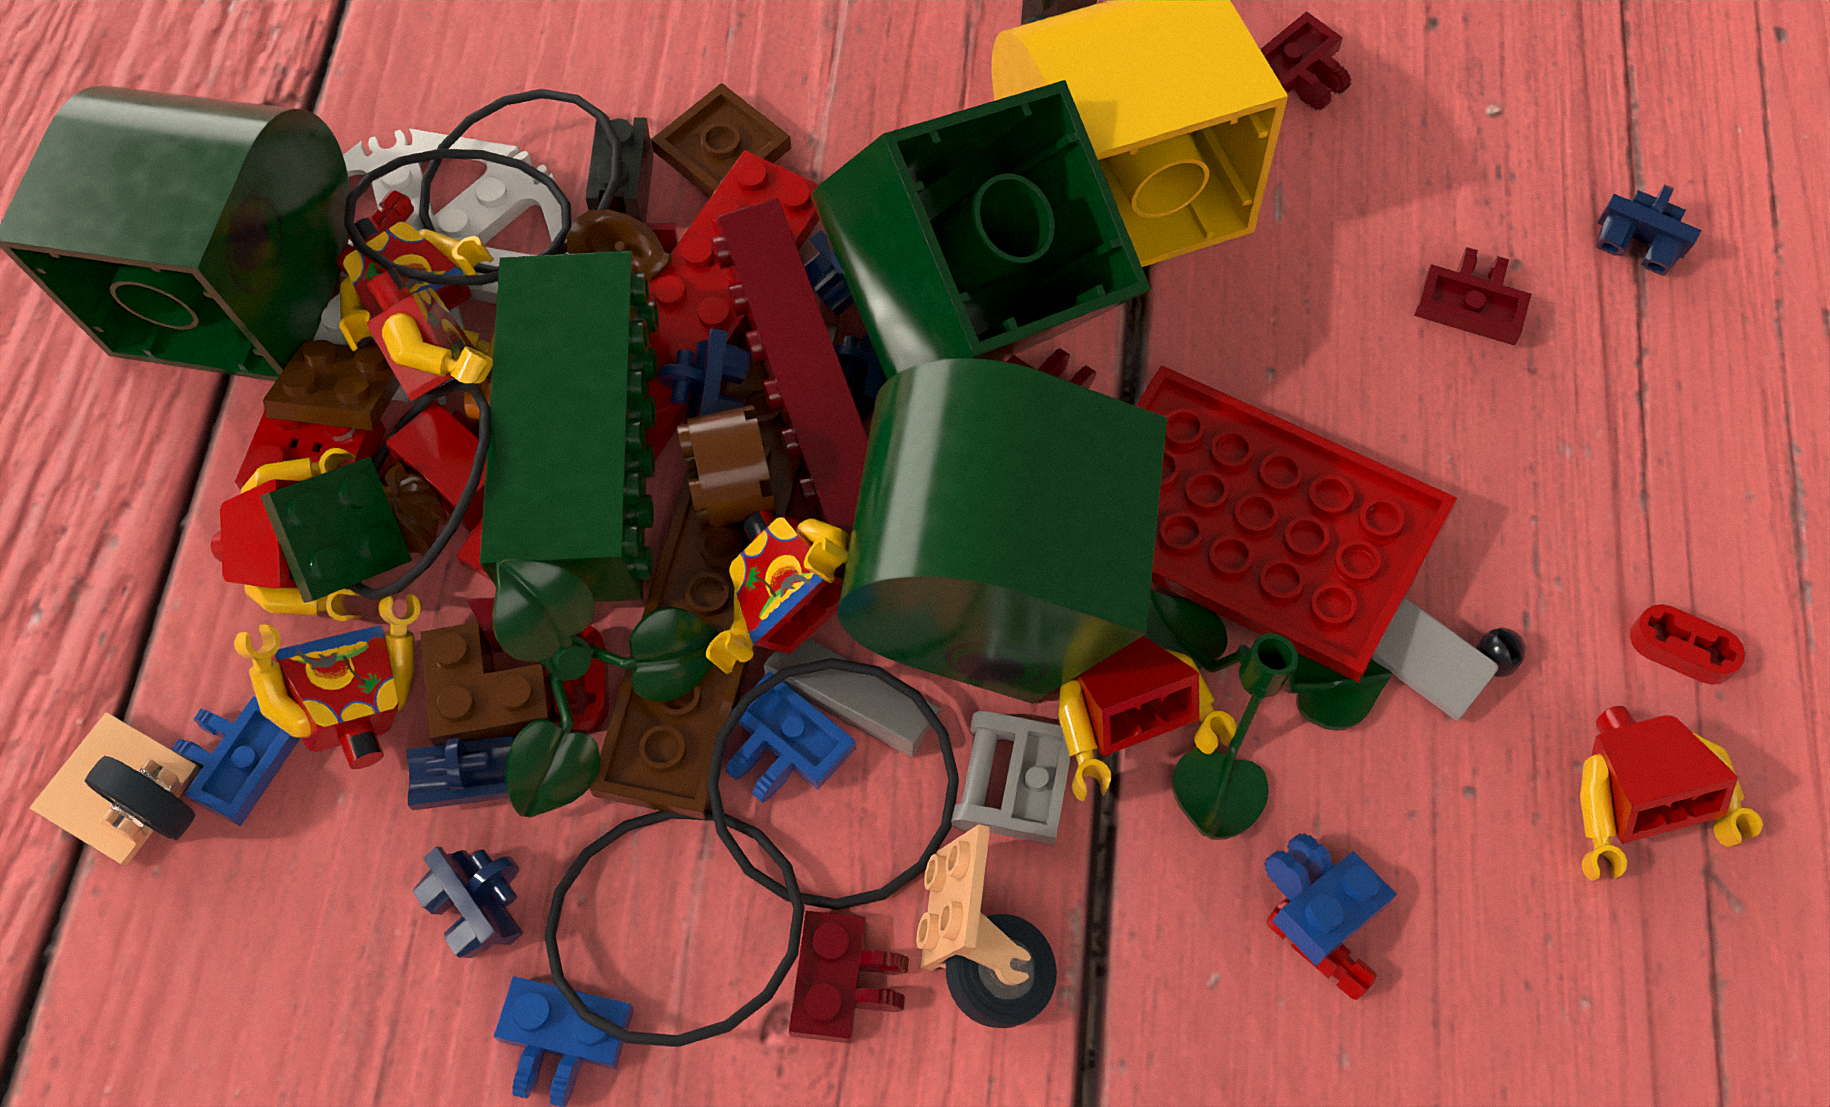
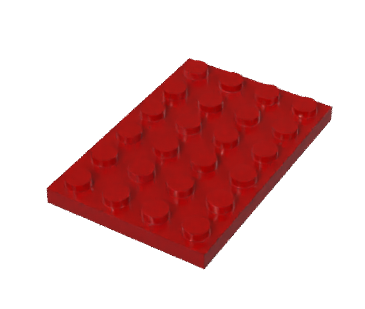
(1285, 525)

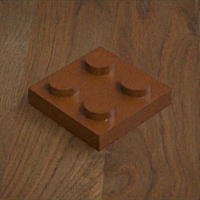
(713, 136)
(333, 386)

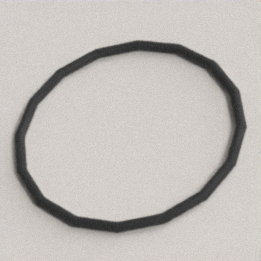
(513, 99)
(456, 154)
(466, 497)
(734, 718)
(697, 1034)

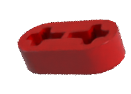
(1687, 644)
(596, 686)

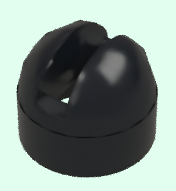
(1494, 647)

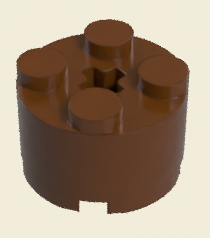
(729, 465)

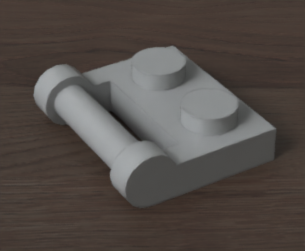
(1033, 781)

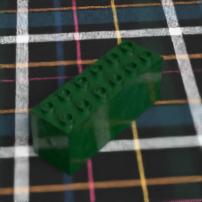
(572, 420)

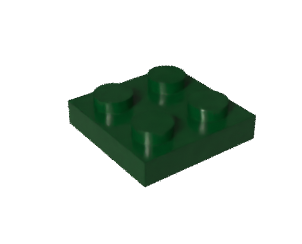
(336, 529)

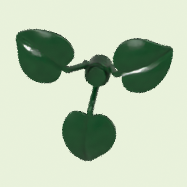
(539, 619)
(1215, 789)

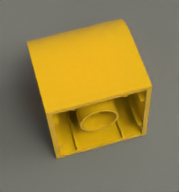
(1172, 109)

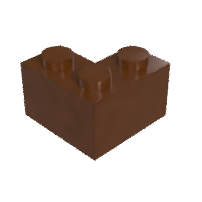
(472, 699)

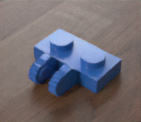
(795, 734)
(240, 765)
(1331, 908)
(545, 1022)

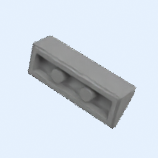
(1434, 660)
(856, 698)

